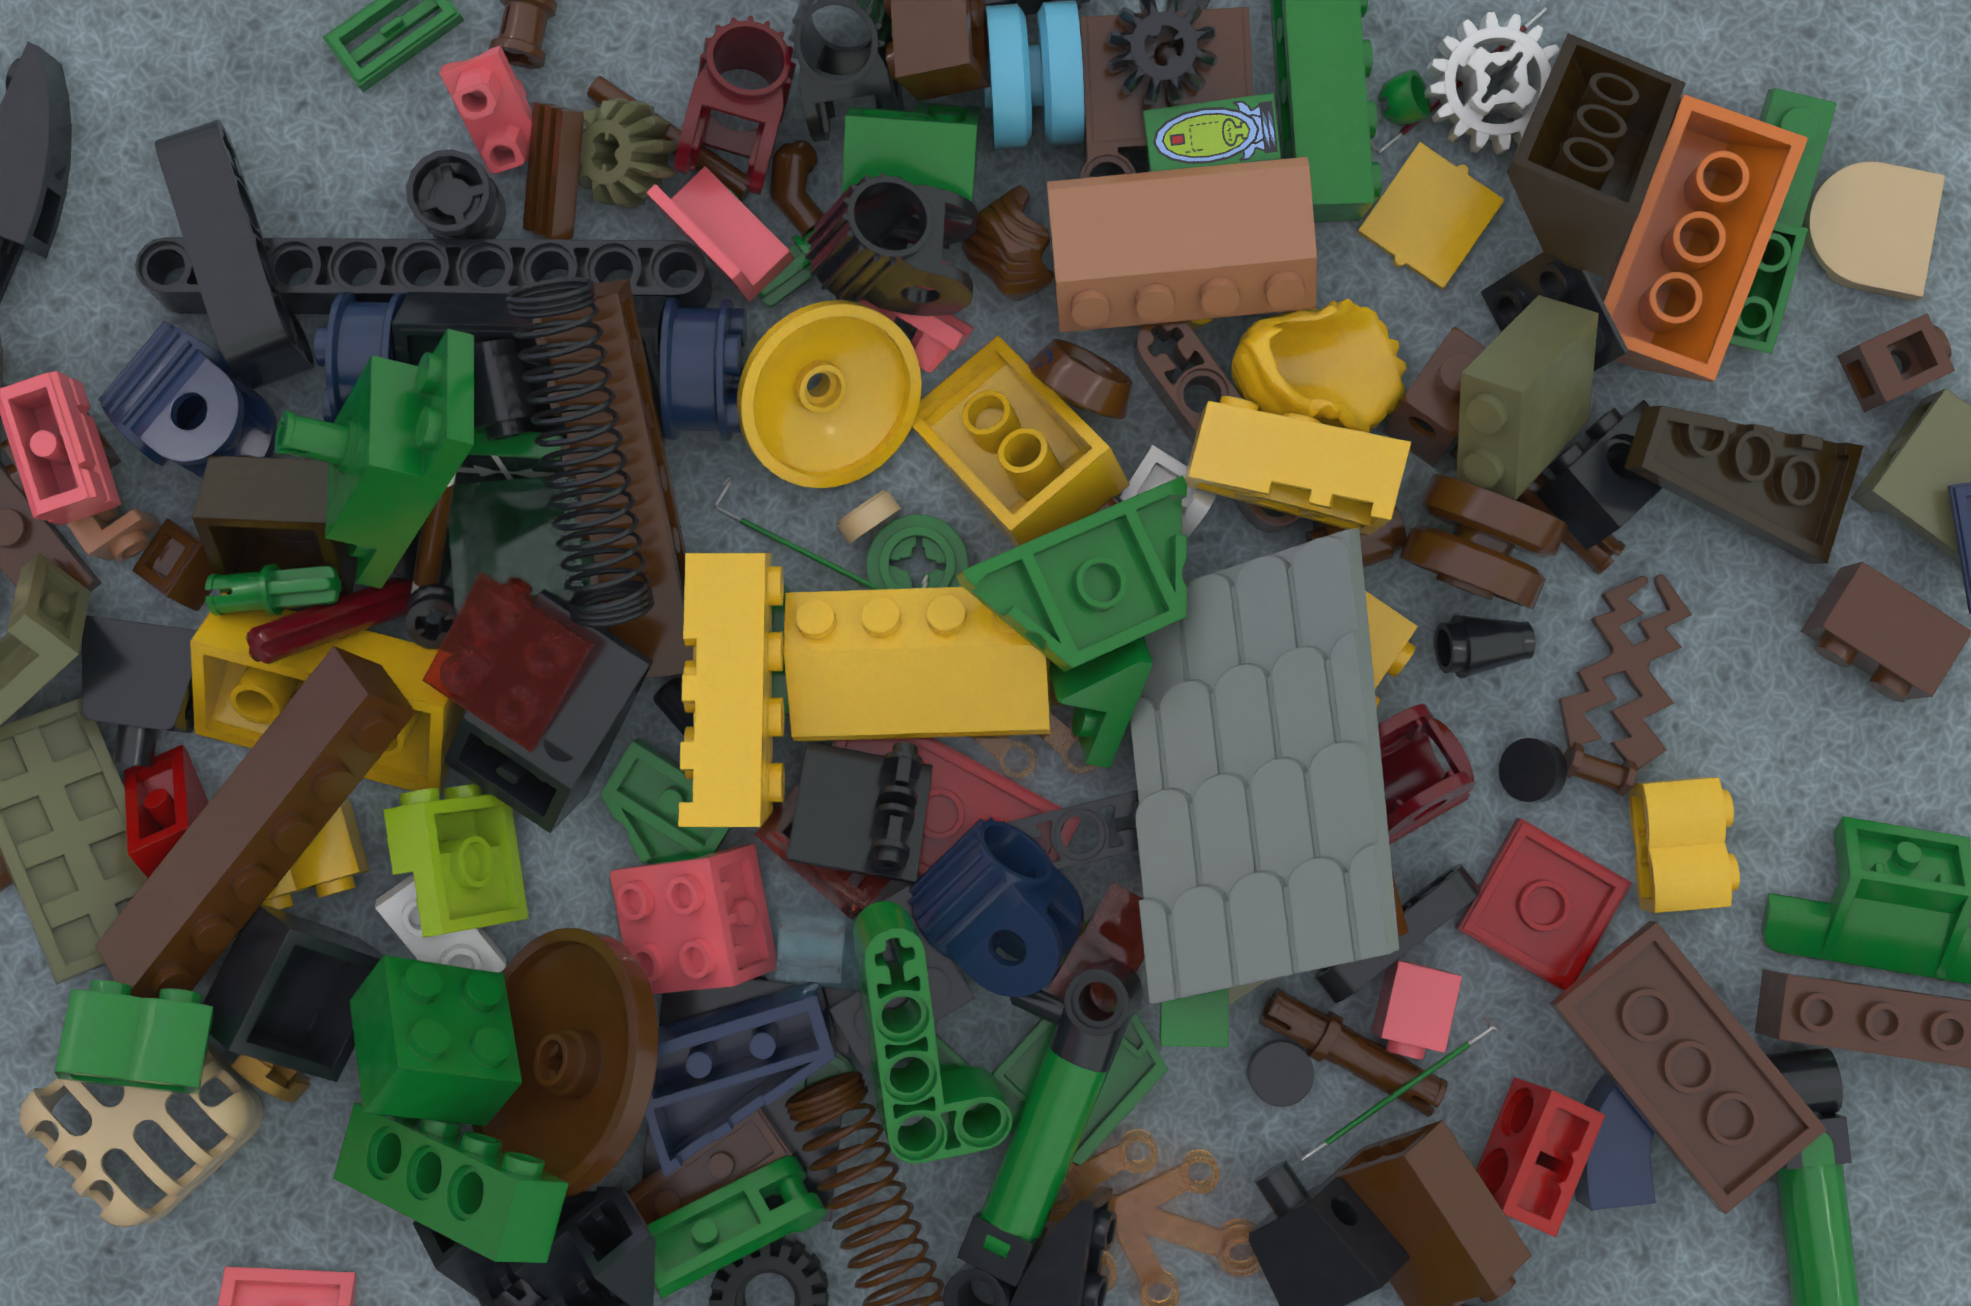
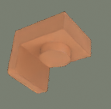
(115, 539)

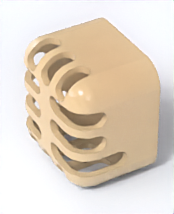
(116, 1127)

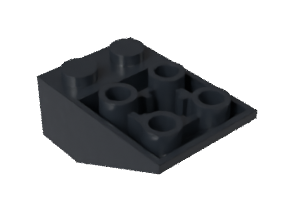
(577, 740)

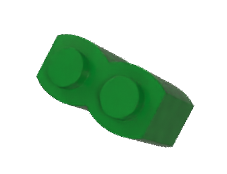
(135, 1039)

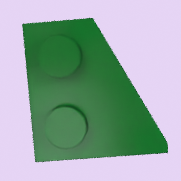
(646, 800)

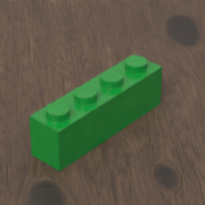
(1324, 102)

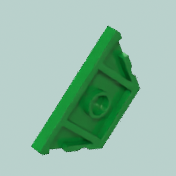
(1092, 579)

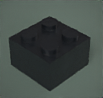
(290, 992)

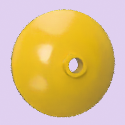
(852, 415)

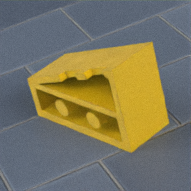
(1297, 465)

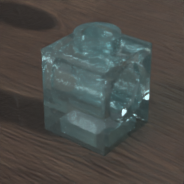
(812, 947)

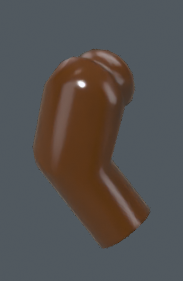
(788, 184)

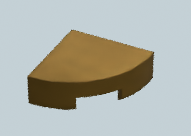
(266, 1075)

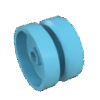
(1035, 75)

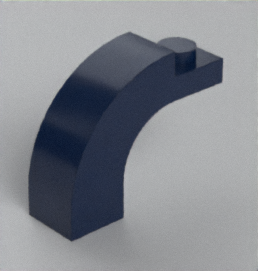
(1620, 1159)

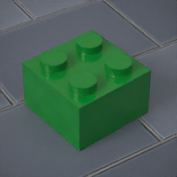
(434, 1042)

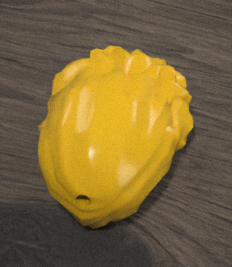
(1322, 365)

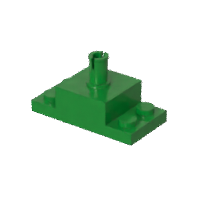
(390, 450)

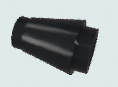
(1481, 644)

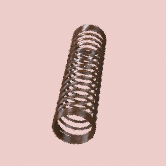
(820, 1105)

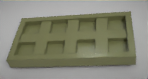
(65, 834)

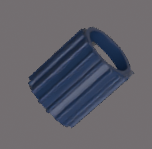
(187, 404)
(995, 895)

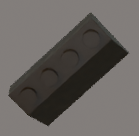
(1592, 152)

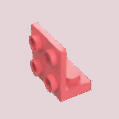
(696, 920)

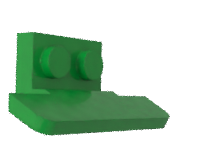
(1896, 904)

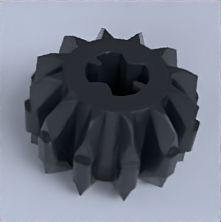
(1177, 66)

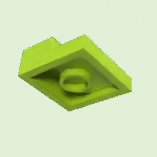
(459, 857)

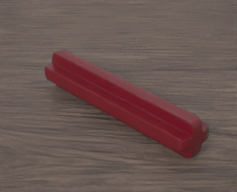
(328, 622)

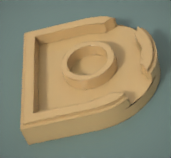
(1875, 227)

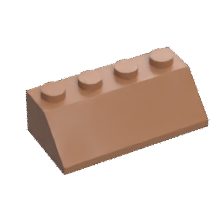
(1183, 244)

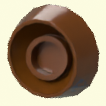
(1083, 378)

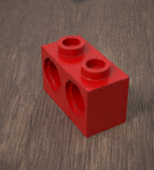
(1538, 1154)

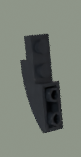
(32, 157)
(1071, 1257)

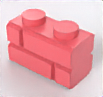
(57, 448)

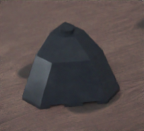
(596, 1259)

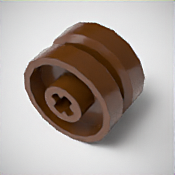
(1482, 543)

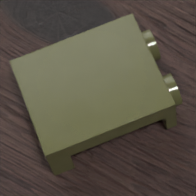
(1918, 467)
(42, 631)

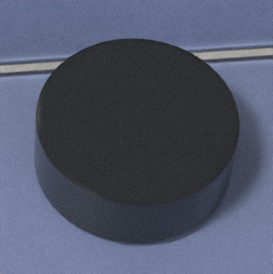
(1532, 770)
(1280, 1073)

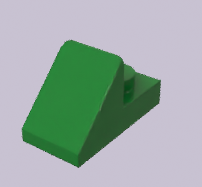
(1103, 698)

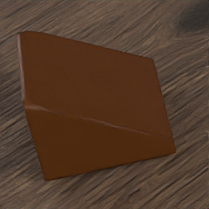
(176, 565)

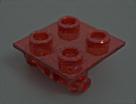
(507, 660)

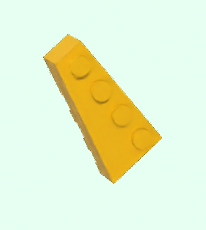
(731, 689)

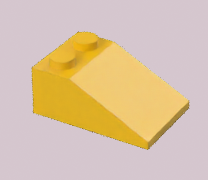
(1017, 446)

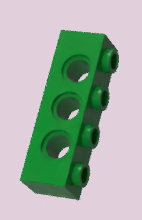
(454, 1183)

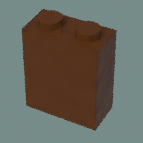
(1440, 1215)

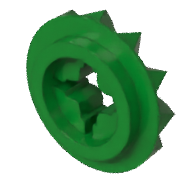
(900, 538)

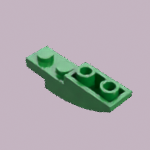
(1772, 284)

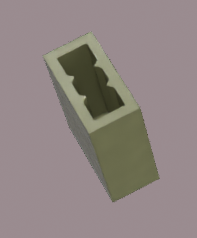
(1526, 396)

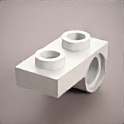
(462, 949)

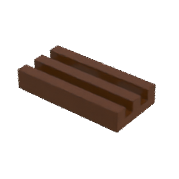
(553, 170)

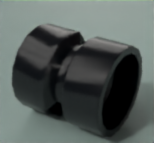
(455, 197)

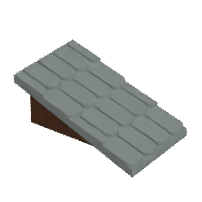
(1263, 778)

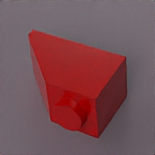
(160, 806)

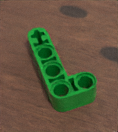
(910, 1032)

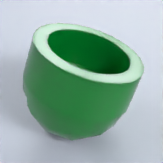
(1405, 99)

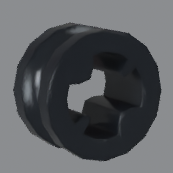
(420, 605)

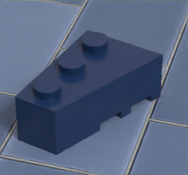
(731, 1064)

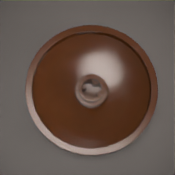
(583, 1054)

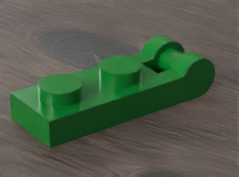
(732, 1224)

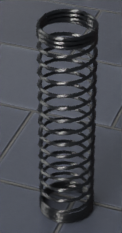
(558, 298)

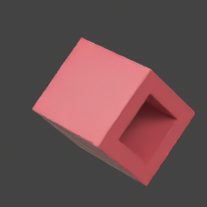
(1416, 1008)

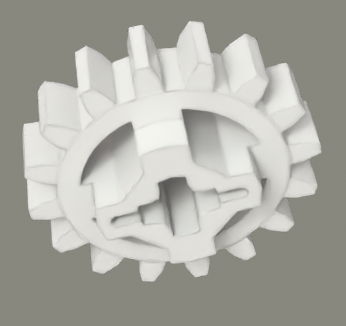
(1476, 67)

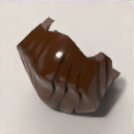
(1010, 246)

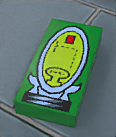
(1212, 133)

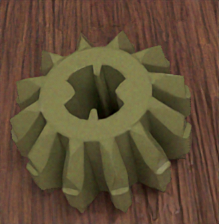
(624, 152)

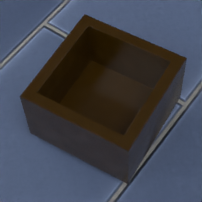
(268, 513)

